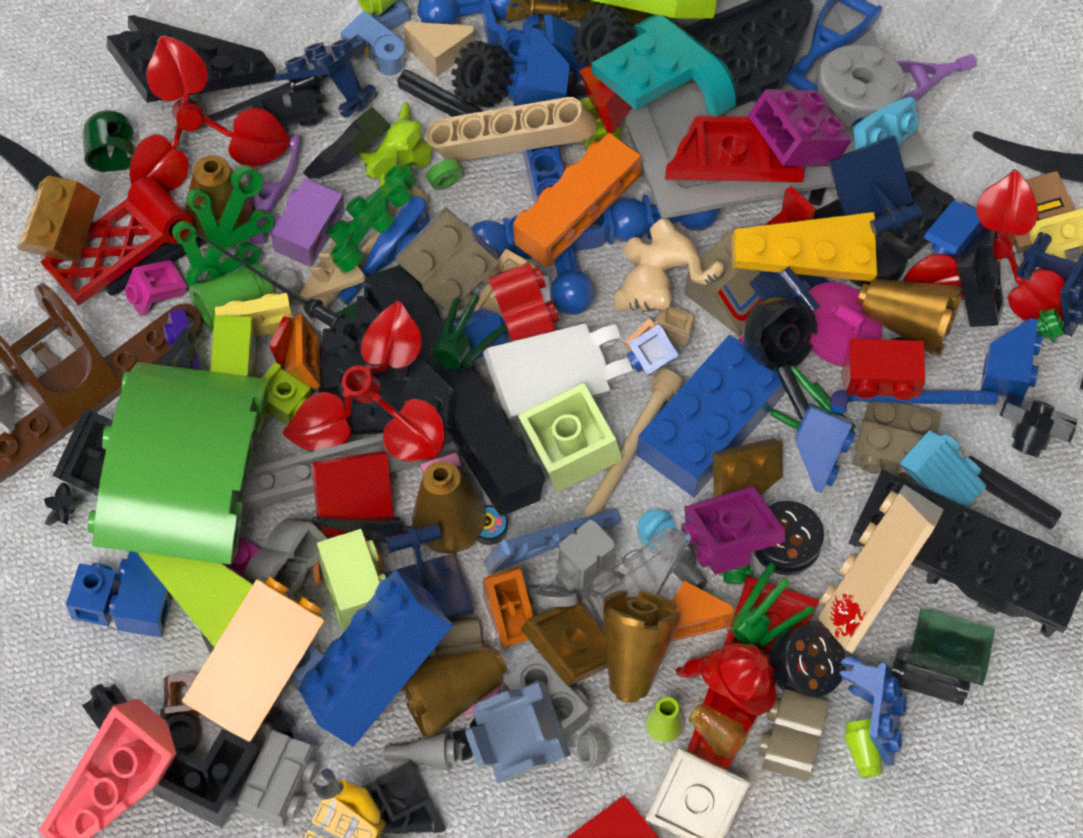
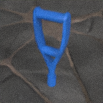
(832, 39)
(408, 219)

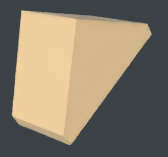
(437, 44)

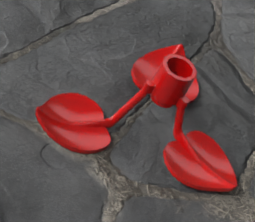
(174, 73)
(1010, 210)
(418, 428)

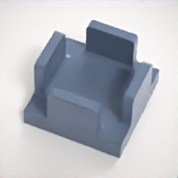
(517, 732)

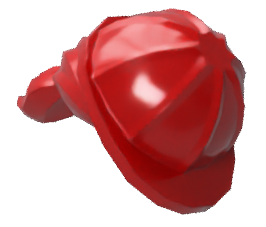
(736, 673)

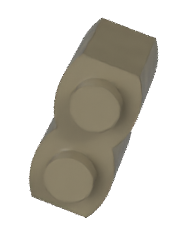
(794, 734)

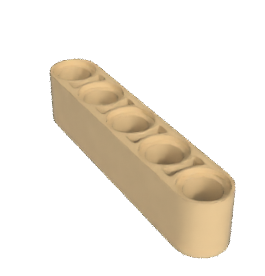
(511, 129)

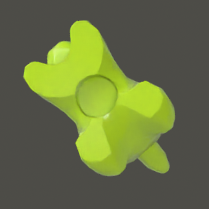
(400, 146)

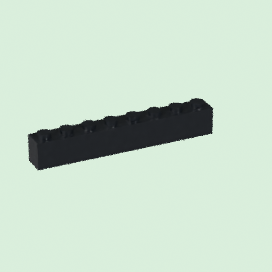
(479, 428)

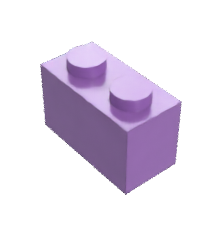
(306, 222)

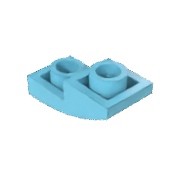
(894, 119)

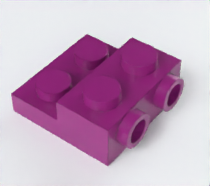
(731, 528)

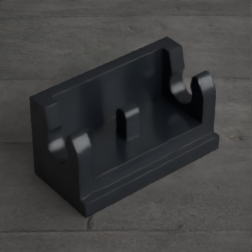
(84, 456)

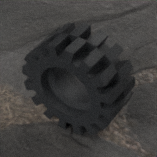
(601, 24)
(496, 74)

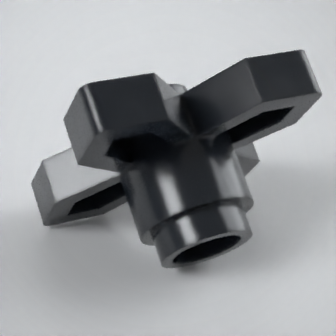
(1036, 424)

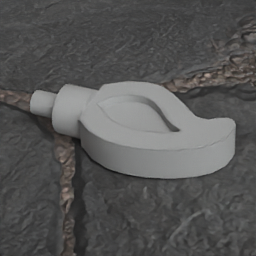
(551, 596)

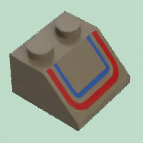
(729, 296)

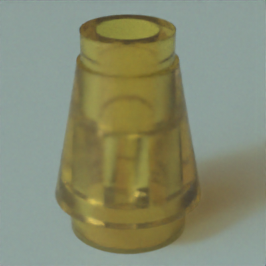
(719, 731)

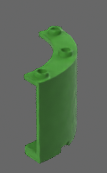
(178, 462)

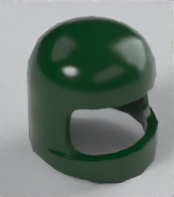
(104, 130)

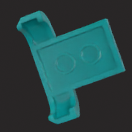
(661, 60)

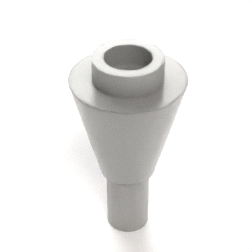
(434, 751)

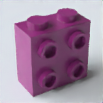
(799, 127)

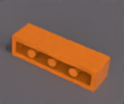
(576, 199)

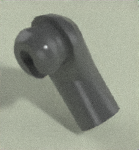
(686, 568)

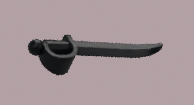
(293, 84)

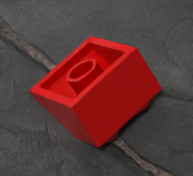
(884, 368)

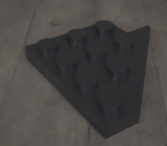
(756, 42)
(226, 62)
(397, 385)

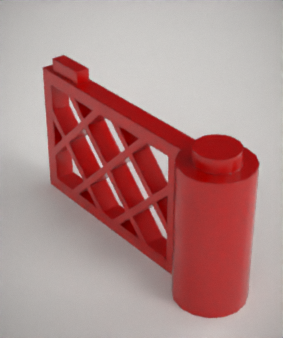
(151, 209)

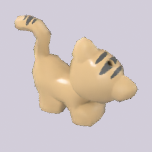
(648, 283)

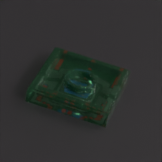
(951, 647)

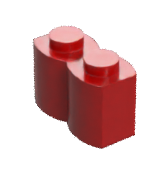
(522, 302)

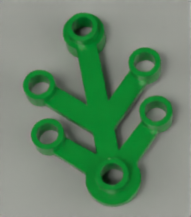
(370, 212)
(223, 233)

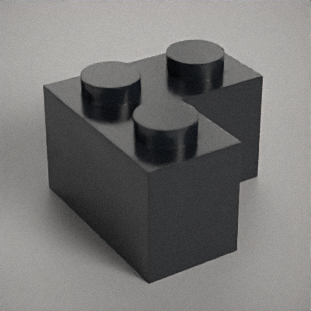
(211, 786)

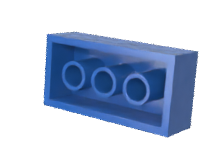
(709, 415)
(374, 657)

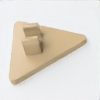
(328, 279)

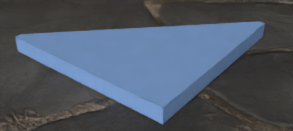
(539, 542)

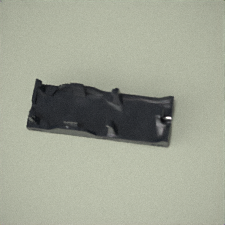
(989, 560)

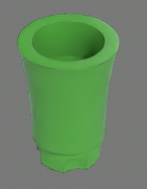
(236, 286)

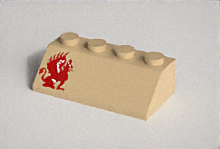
(879, 566)

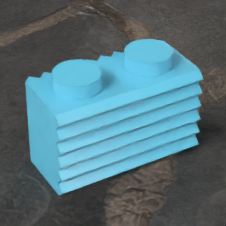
(942, 470)

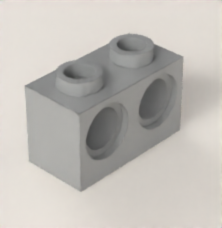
(561, 695)

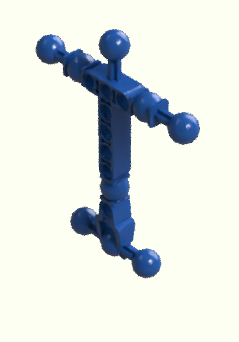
(626, 218)

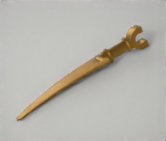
(567, 9)

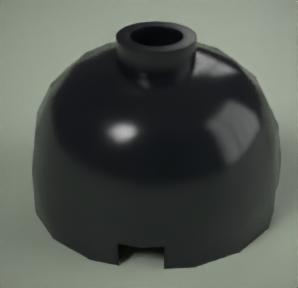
(779, 332)

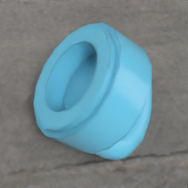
(653, 522)

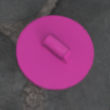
(839, 321)

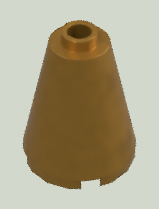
(214, 177)
(912, 309)
(452, 504)
(636, 640)
(450, 686)

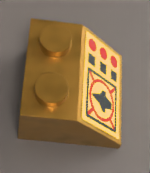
(59, 219)

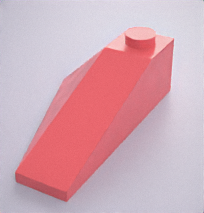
(114, 772)

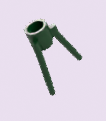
(454, 347)

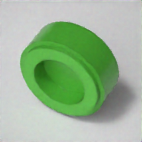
(444, 174)

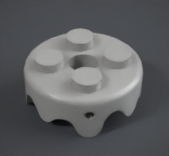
(851, 97)

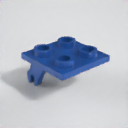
(888, 701)

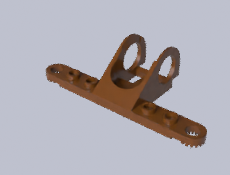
(75, 382)

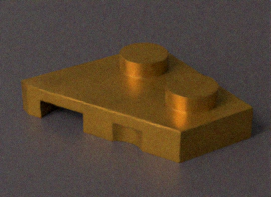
(747, 466)

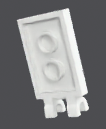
(551, 364)

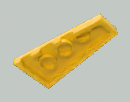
(817, 247)

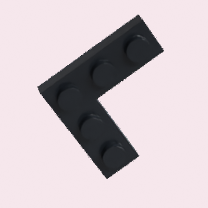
(932, 204)

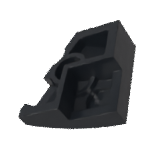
(354, 140)
(982, 281)
(404, 802)

